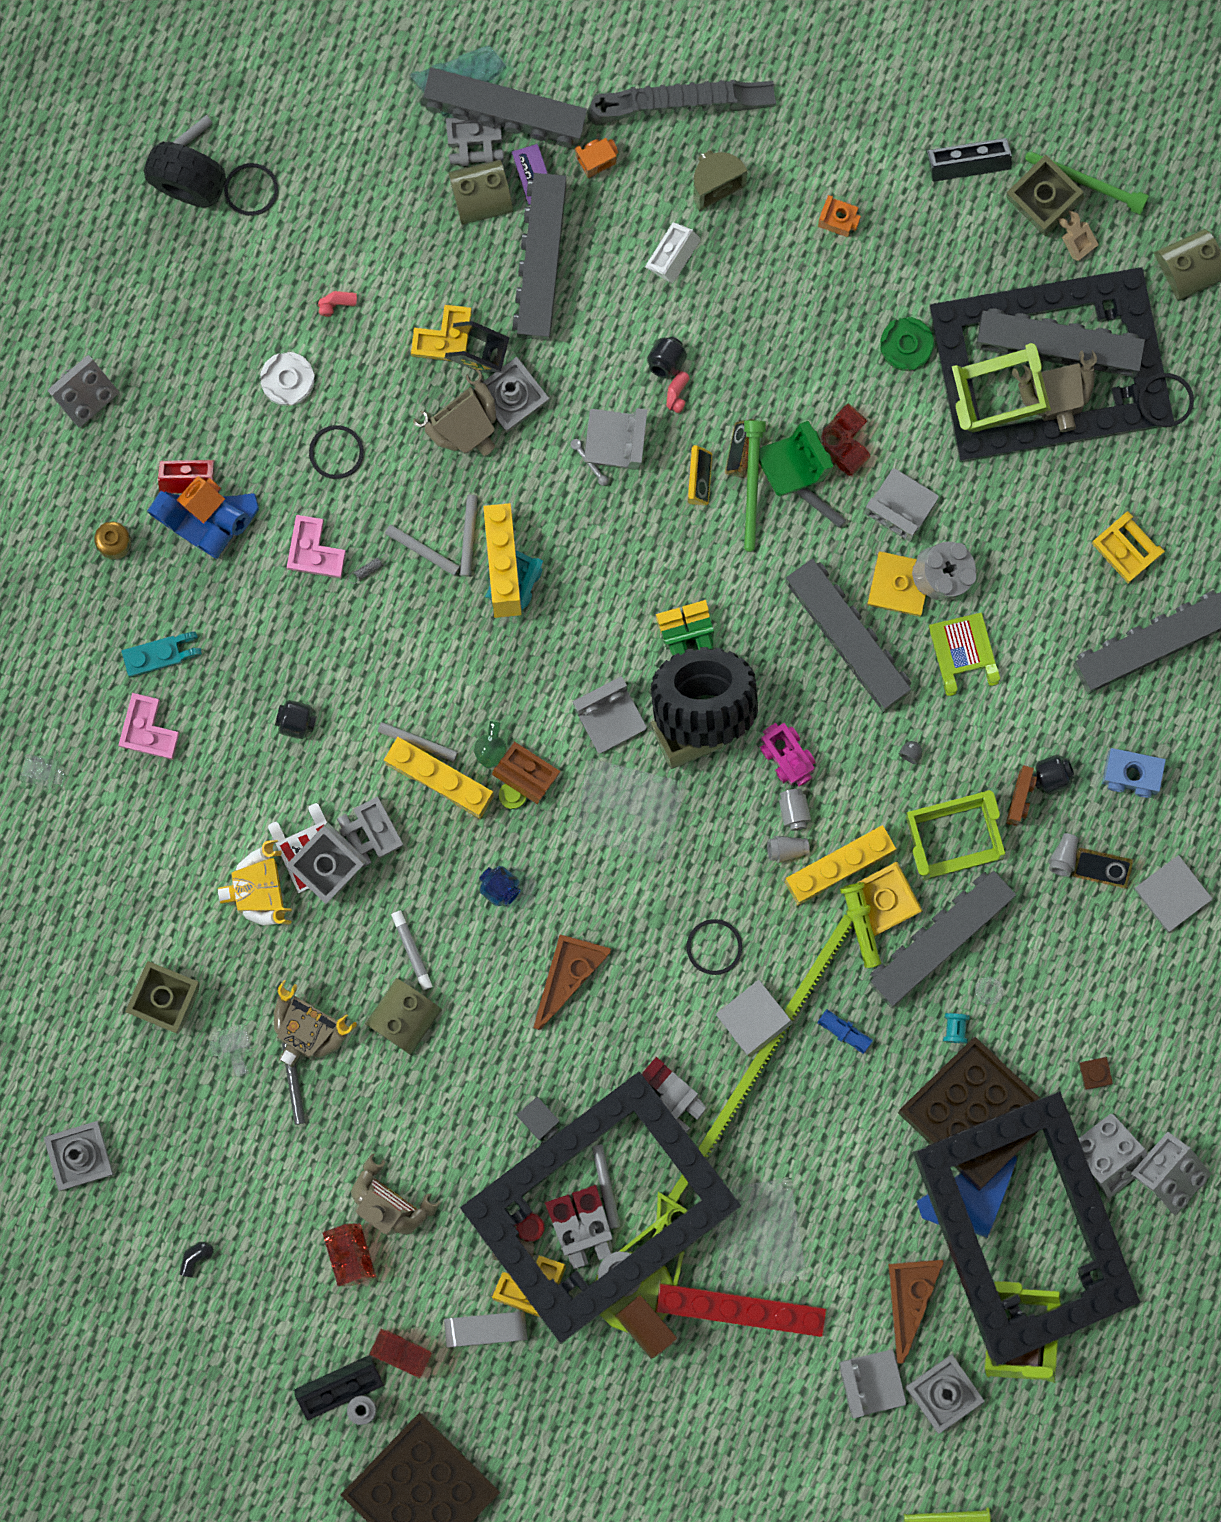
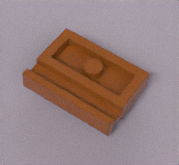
(526, 772)
(1024, 784)

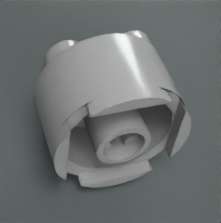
(958, 567)

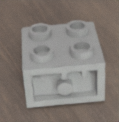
(615, 438)
(901, 504)
(609, 715)
(1111, 1154)
(1172, 1172)
(872, 1383)

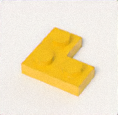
(435, 343)
(510, 1294)

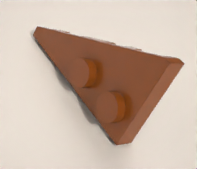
(570, 968)
(910, 1290)

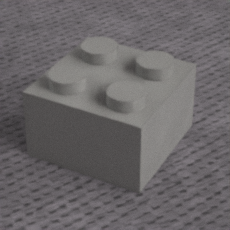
(326, 863)

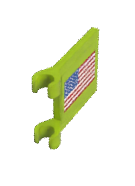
(963, 647)

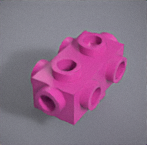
(792, 762)

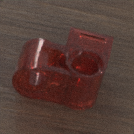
(847, 454)

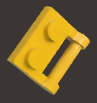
(1122, 553)

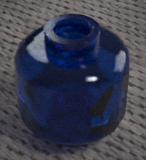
(499, 886)

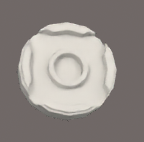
(294, 384)

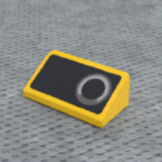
(699, 476)

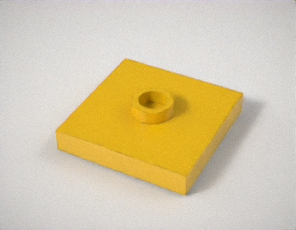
(894, 585)
(889, 898)

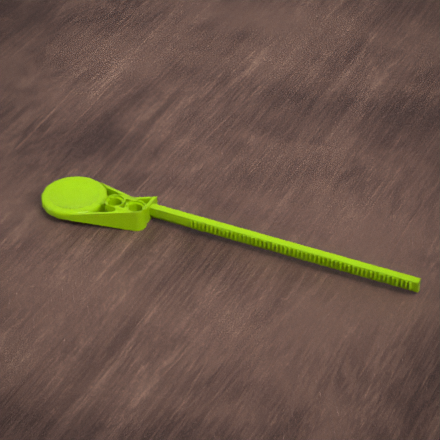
(667, 1205)

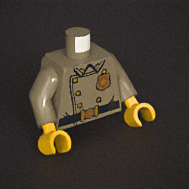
(306, 1028)

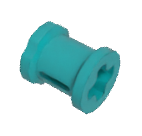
(956, 1028)

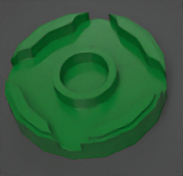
(904, 351)

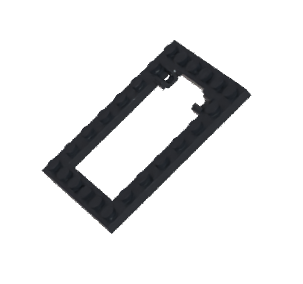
(1130, 303)
(497, 1228)
(1020, 1334)

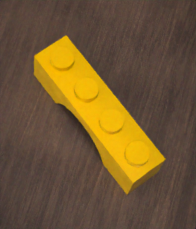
(502, 560)
(439, 777)
(840, 864)

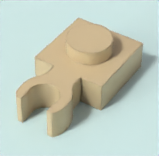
(1079, 237)

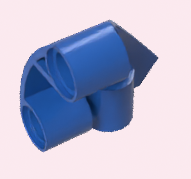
(213, 536)
(980, 1205)

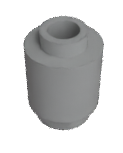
(794, 809)
(371, 1410)

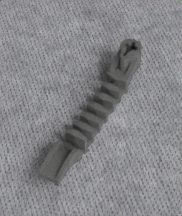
(733, 92)

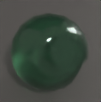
(490, 747)

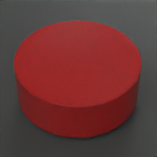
(531, 1228)

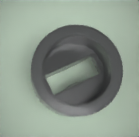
(911, 752)

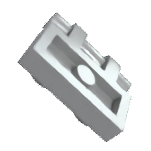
(469, 132)
(377, 826)

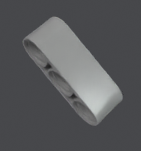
(485, 1329)

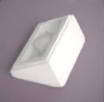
(673, 252)

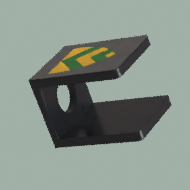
(492, 340)

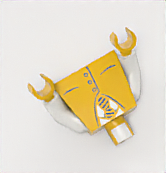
(257, 887)

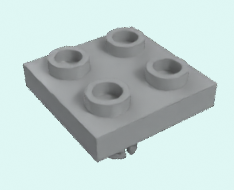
(83, 391)
(515, 394)
(78, 1156)
(944, 1394)

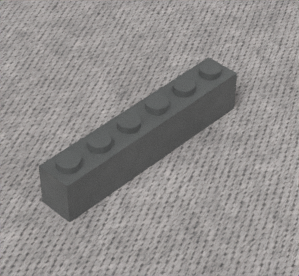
(503, 107)
(541, 256)
(1060, 342)
(848, 635)
(1150, 644)
(942, 938)

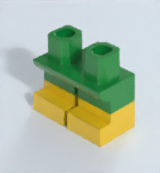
(697, 623)

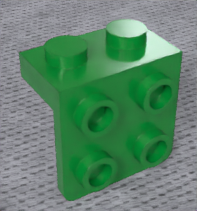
(795, 461)

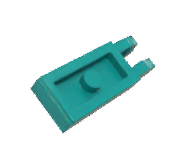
(158, 654)

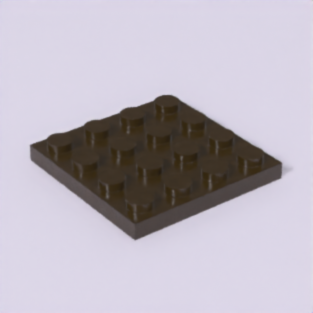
(964, 1094)
(420, 1480)

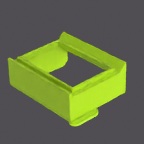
(965, 406)
(991, 813)
(1028, 1297)

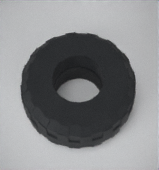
(185, 174)

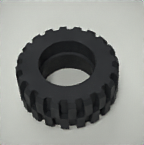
(707, 720)

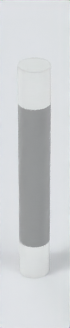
(411, 950)

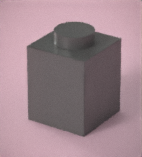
(539, 1119)

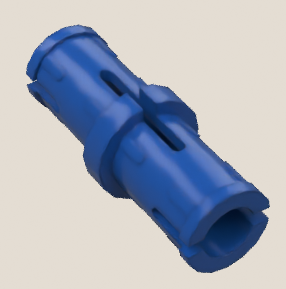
(845, 1031)

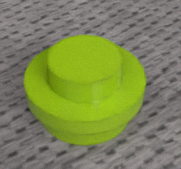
(510, 797)

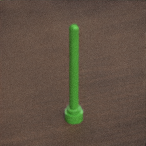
(1135, 201)
(754, 430)

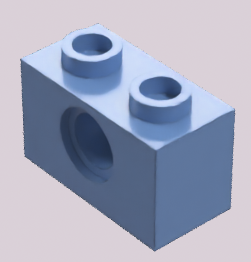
(1149, 768)

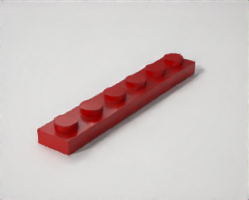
(740, 1310)

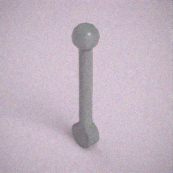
(602, 479)

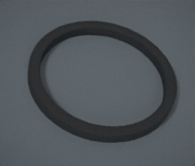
(251, 213)
(1175, 377)
(336, 427)
(717, 922)

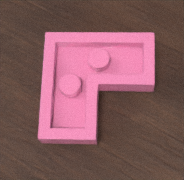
(308, 555)
(141, 734)

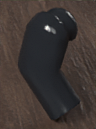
(193, 1255)

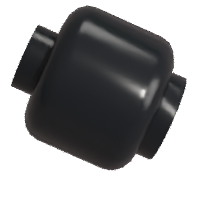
(666, 357)
(295, 719)
(1054, 774)

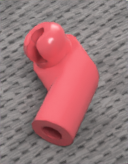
(335, 298)
(673, 401)

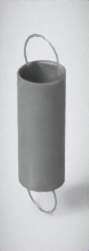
(368, 569)

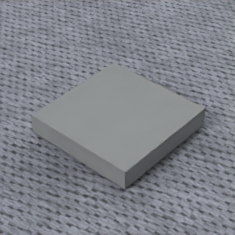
(1173, 893)
(754, 1018)

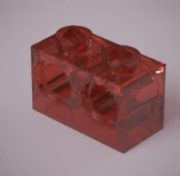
(349, 1254)
(401, 1353)

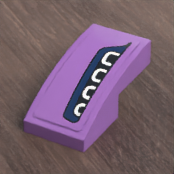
(528, 161)

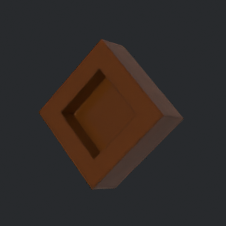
(1095, 1073)

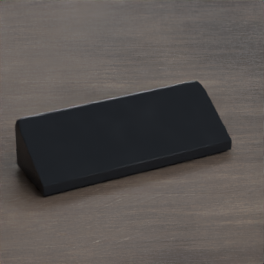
(969, 159)
(338, 1387)

